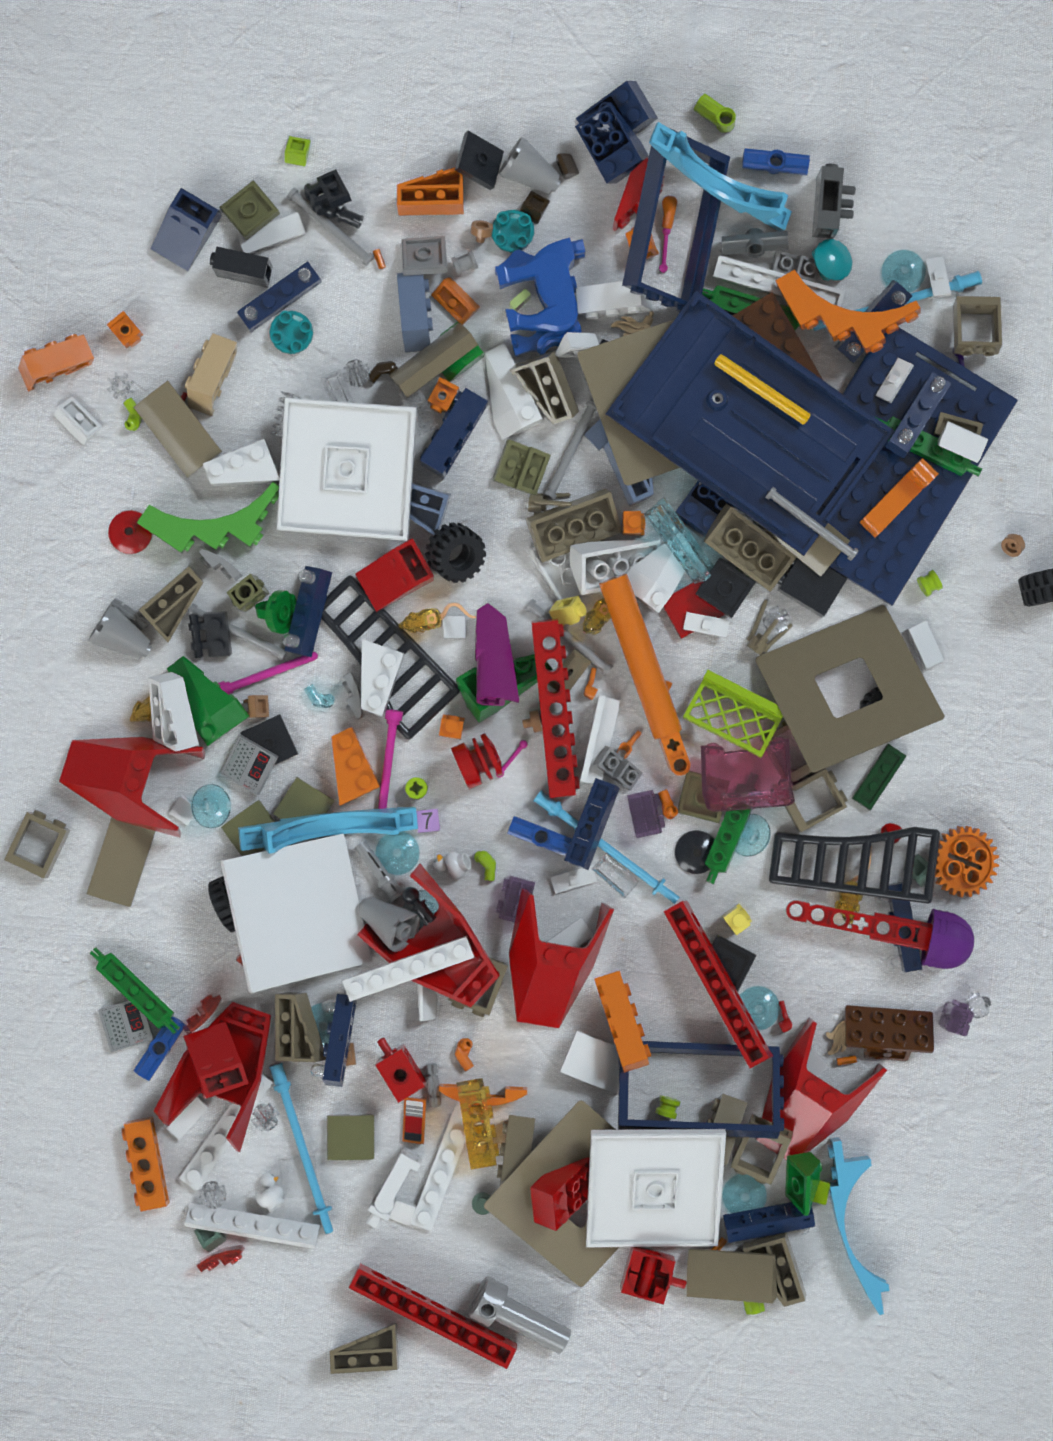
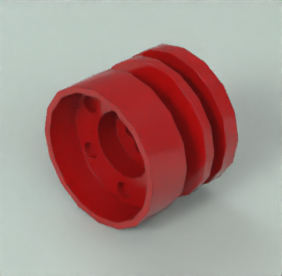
(477, 761)

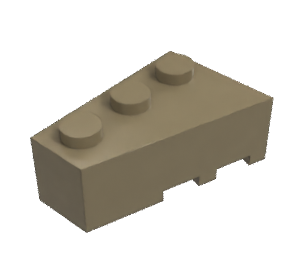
(548, 386)
(171, 603)
(296, 1029)
(727, 1110)
(517, 1146)
(788, 1279)
(367, 1354)

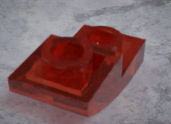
(207, 1008)
(226, 1255)

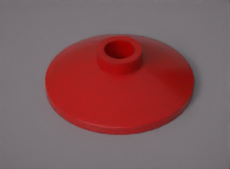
(128, 543)

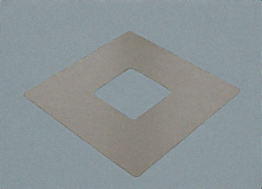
(607, 372)
(830, 740)
(513, 1203)

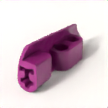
(494, 659)

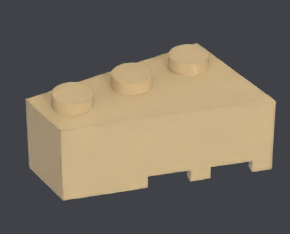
(210, 373)

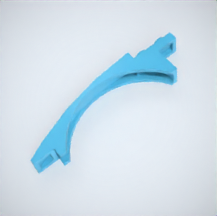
(760, 203)
(288, 831)
(846, 1174)

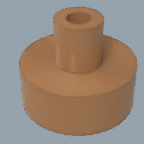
(481, 230)
(1013, 545)
(533, 721)

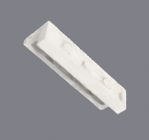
(600, 736)

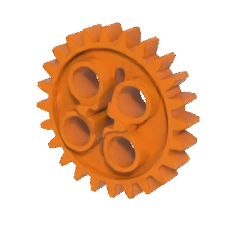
(971, 842)

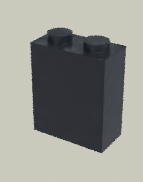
(241, 266)
(809, 588)

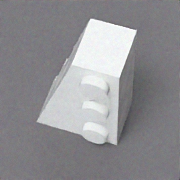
(610, 300)
(243, 467)
(171, 712)

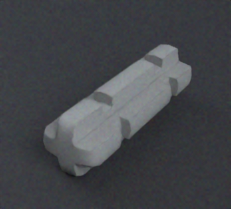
(131, 614)
(433, 1085)

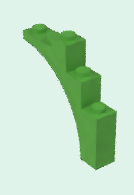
(241, 524)

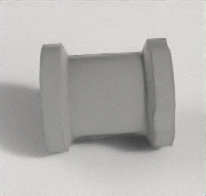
(464, 262)

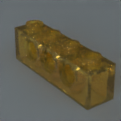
(479, 1154)

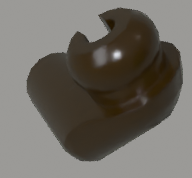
(382, 368)

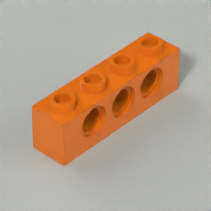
(143, 1198)

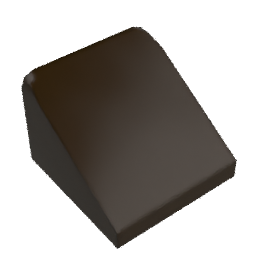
(566, 165)
(535, 206)

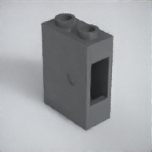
(829, 201)

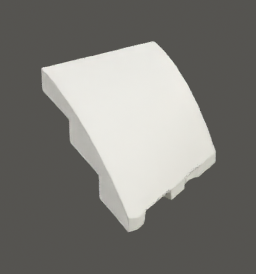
(592, 1062)

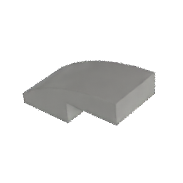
(786, 262)
(213, 560)
(354, 702)
(618, 768)

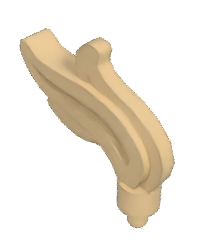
(631, 325)
(838, 1038)

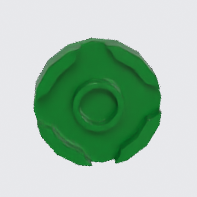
(277, 611)

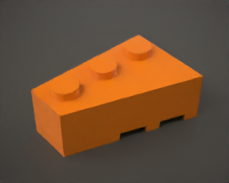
(432, 194)
(55, 360)
(352, 767)

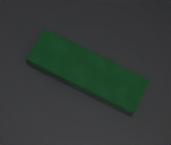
(879, 777)

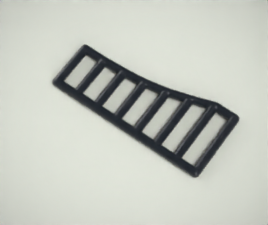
(409, 643)
(866, 840)

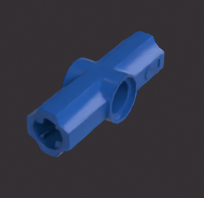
(790, 162)
(526, 831)
(151, 1059)

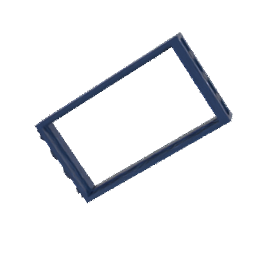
(703, 233)
(732, 1130)

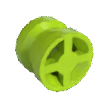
(929, 583)
(416, 788)
(667, 1107)

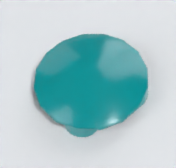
(512, 230)
(832, 260)
(291, 332)

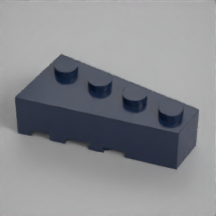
(453, 433)

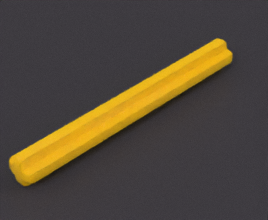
(762, 389)

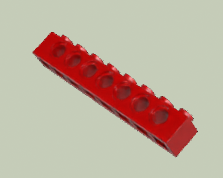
(557, 786)
(718, 984)
(433, 1316)

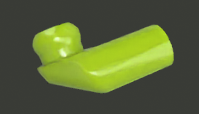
(134, 419)
(488, 863)

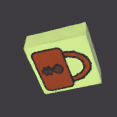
(521, 299)

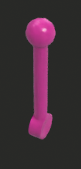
(663, 267)
(522, 745)

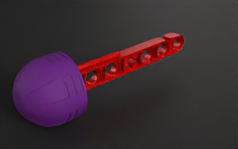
(944, 939)

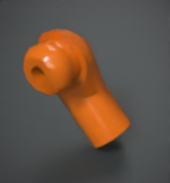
(669, 208)
(668, 808)
(462, 1052)

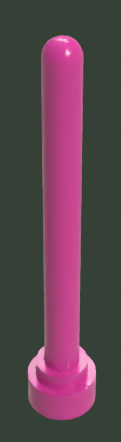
(230, 687)
(393, 719)

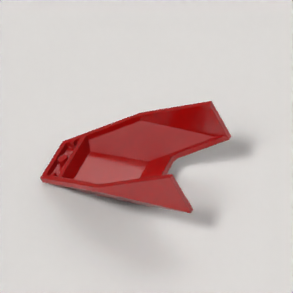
(114, 776)
(548, 974)
(460, 982)
(250, 1035)
(810, 1104)

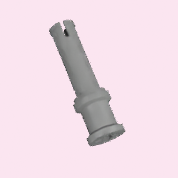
(385, 880)

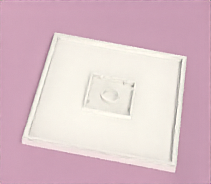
(346, 468)
(295, 912)
(655, 1187)

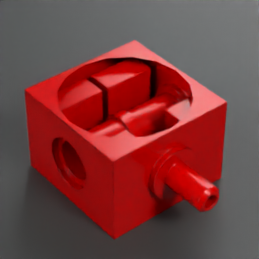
(399, 1059)
(649, 1274)

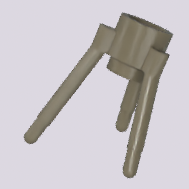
(539, 502)
(759, 642)

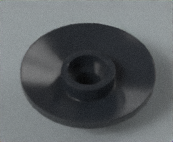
(686, 846)

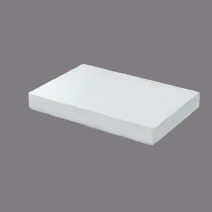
(557, 574)

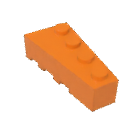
(622, 1021)

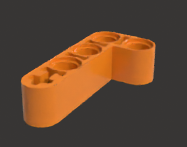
(898, 497)

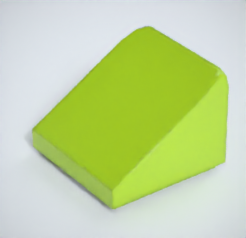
(297, 151)
(822, 1192)

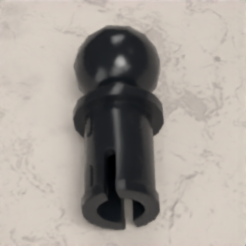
(344, 215)
(411, 896)

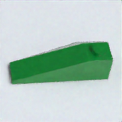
(525, 677)
(211, 707)

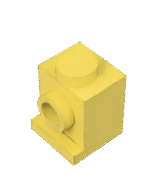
(568, 610)
(737, 919)

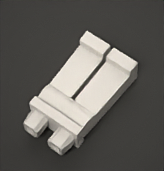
(382, 1205)

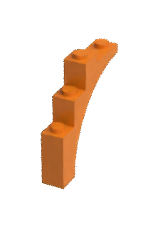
(840, 322)

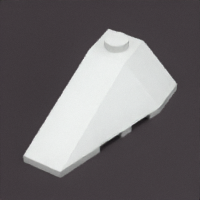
(511, 405)
(606, 559)
(657, 576)

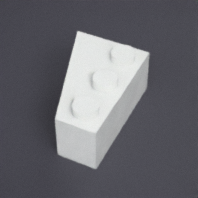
(378, 676)

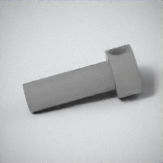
(492, 1304)

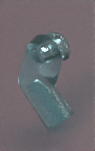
(318, 699)

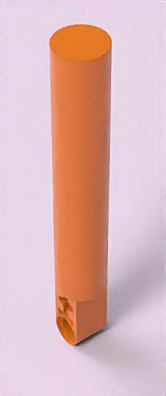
(644, 668)

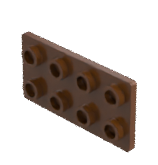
(889, 1032)

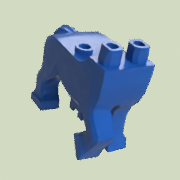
(554, 289)

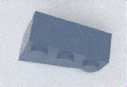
(413, 311)
(633, 493)
(428, 507)

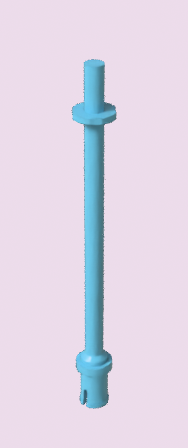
(958, 284)
(555, 809)
(282, 1087)

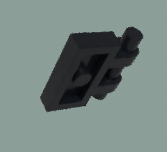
(333, 192)
(217, 634)

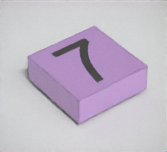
(428, 820)

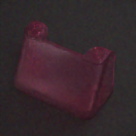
(746, 781)

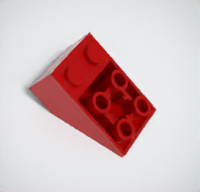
(631, 196)
(395, 575)
(215, 1060)
(560, 1194)

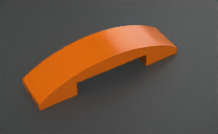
(511, 1094)

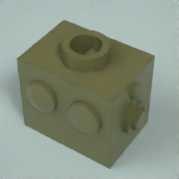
(248, 592)

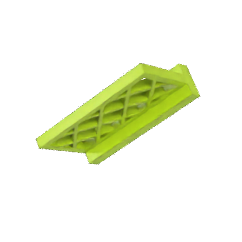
(743, 697)

